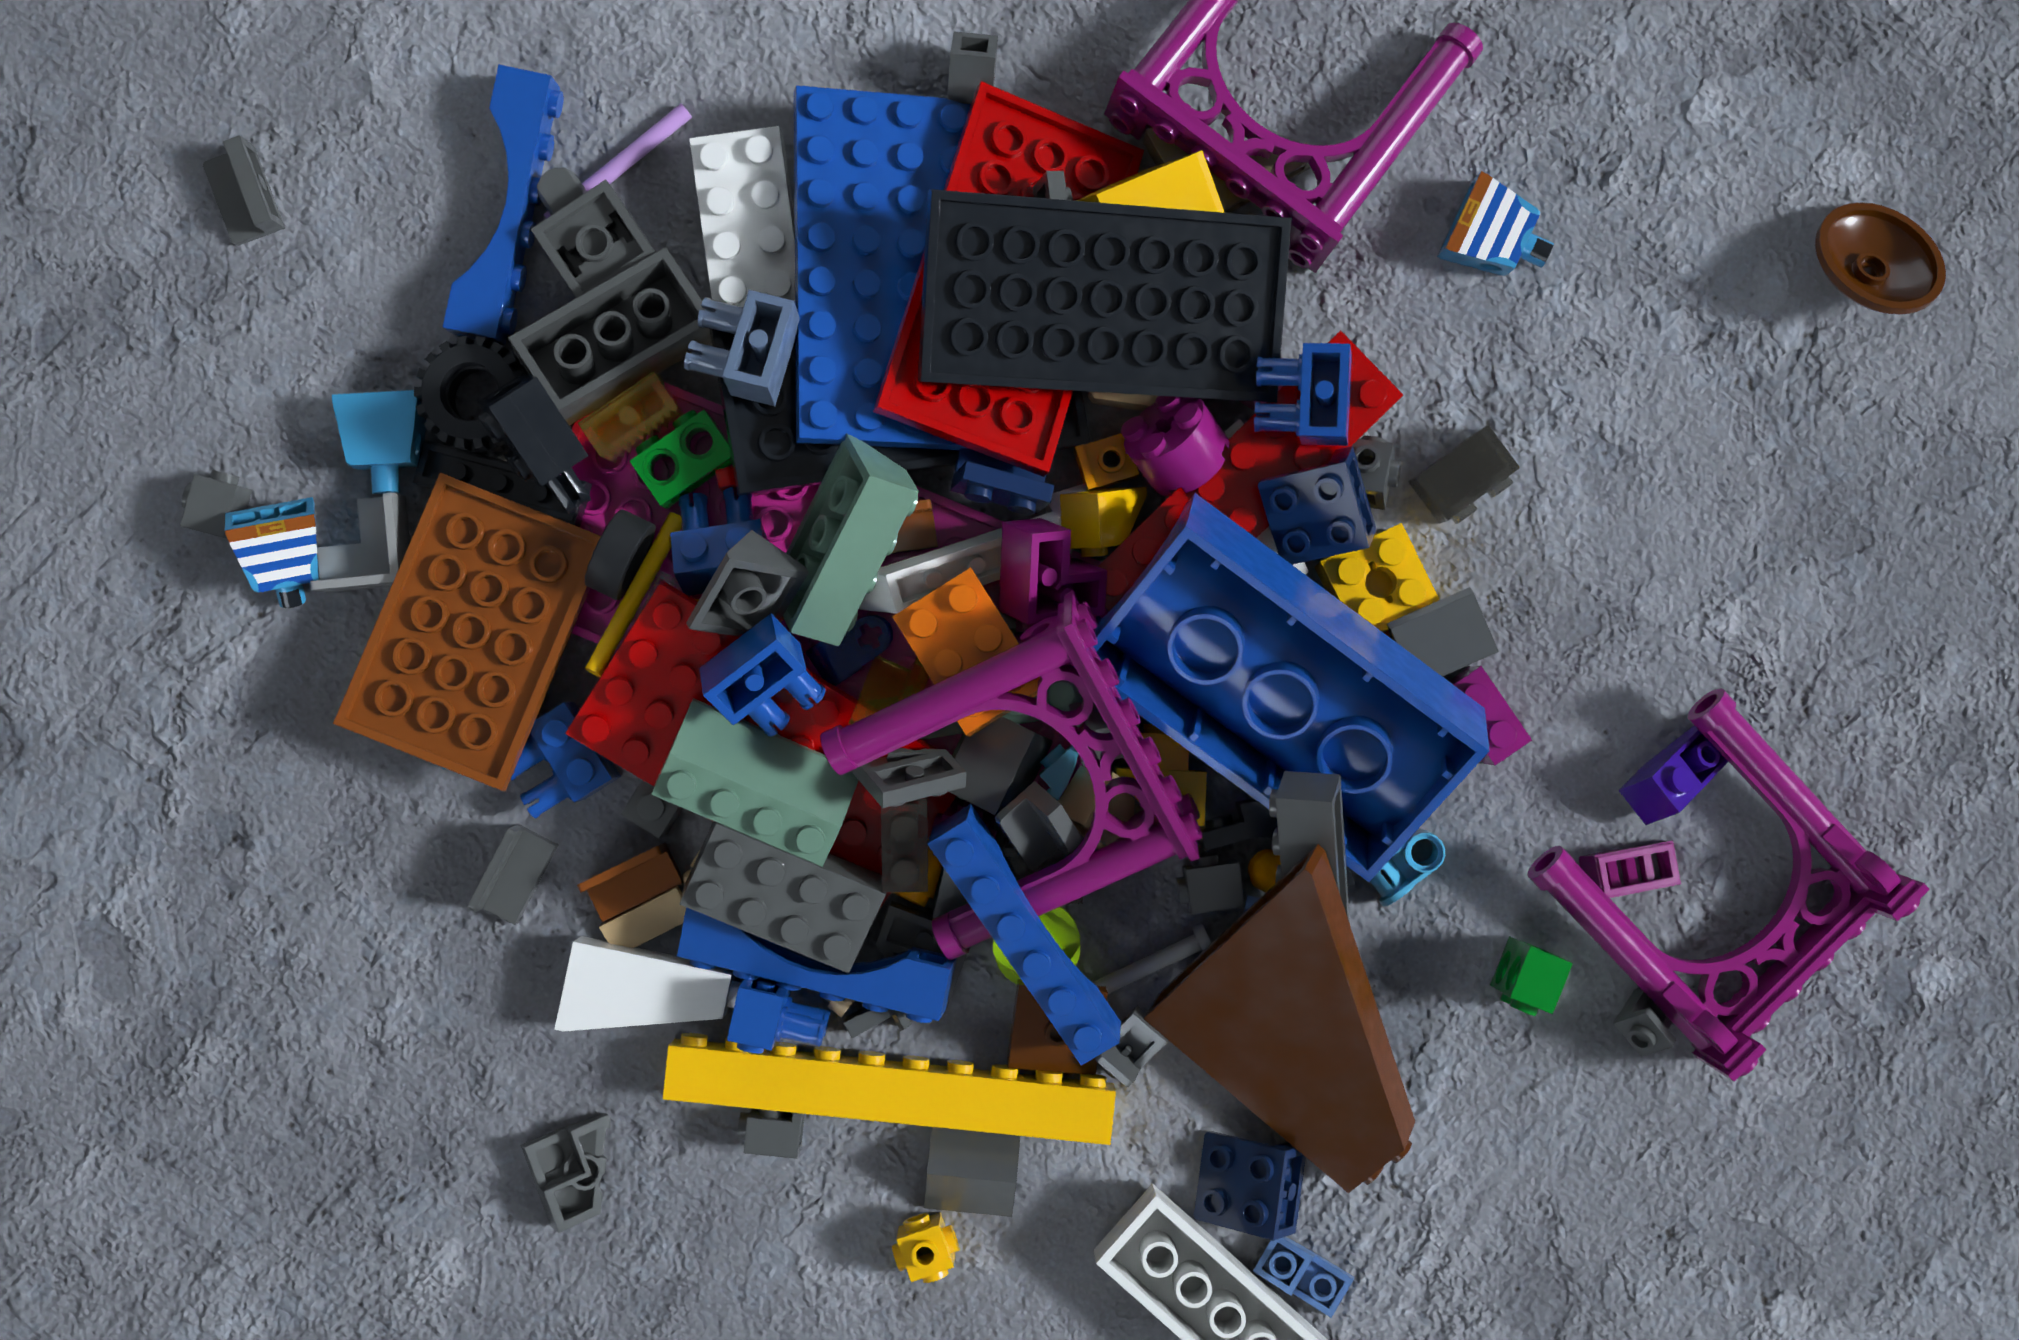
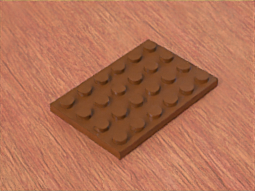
(470, 633)

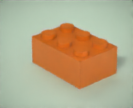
(958, 630)

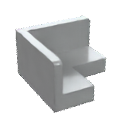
(377, 557)

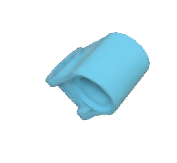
(1405, 871)

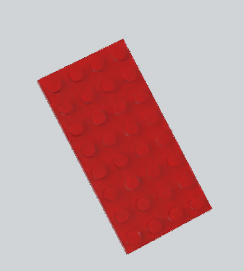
(1001, 152)
(651, 684)

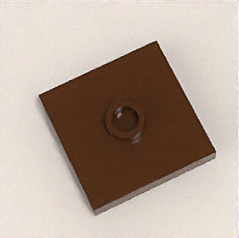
(1035, 1041)

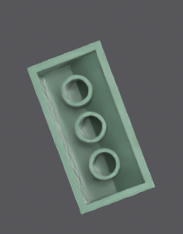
(847, 538)
(755, 783)

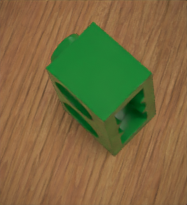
(690, 469)
(1530, 977)

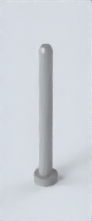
(1156, 961)

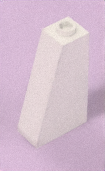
(638, 986)

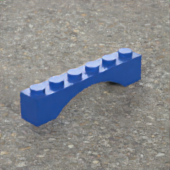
(486, 293)
(987, 883)
(908, 982)

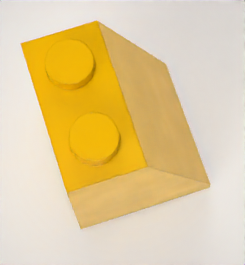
(1174, 185)

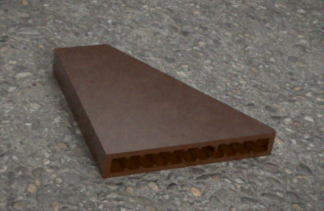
(1294, 1027)

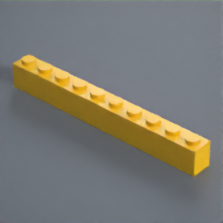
(891, 1090)

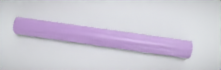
(638, 148)

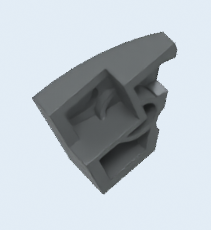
(569, 1170)

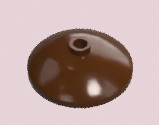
(1880, 258)

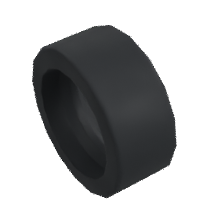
(619, 554)

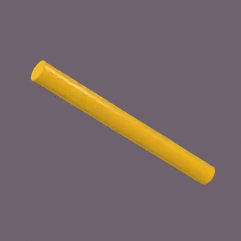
(634, 596)

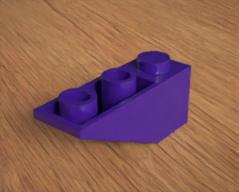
(1673, 777)

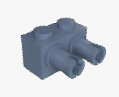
(760, 349)

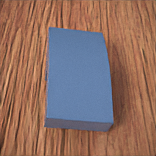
(1304, 1274)

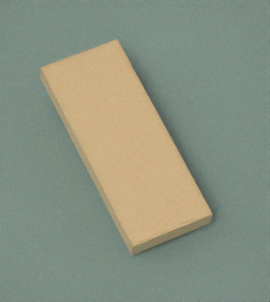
(646, 920)

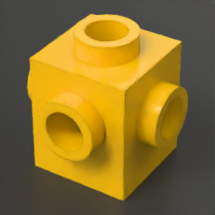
(925, 1232)

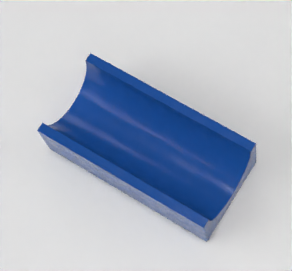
(1282, 676)

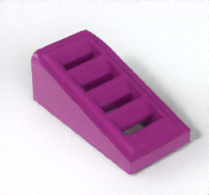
(1604, 872)

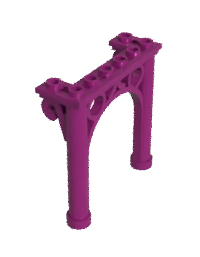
(1314, 229)
(1152, 835)
(1875, 888)

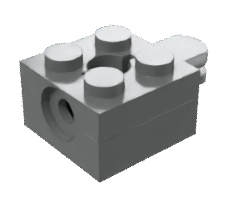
(588, 231)

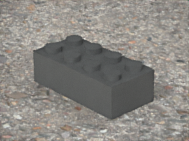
(612, 336)
(784, 897)

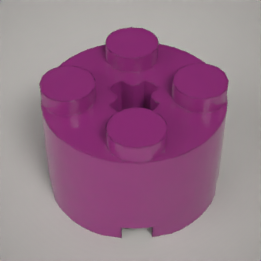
(1175, 444)

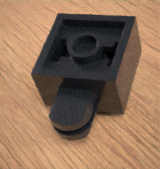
(536, 436)

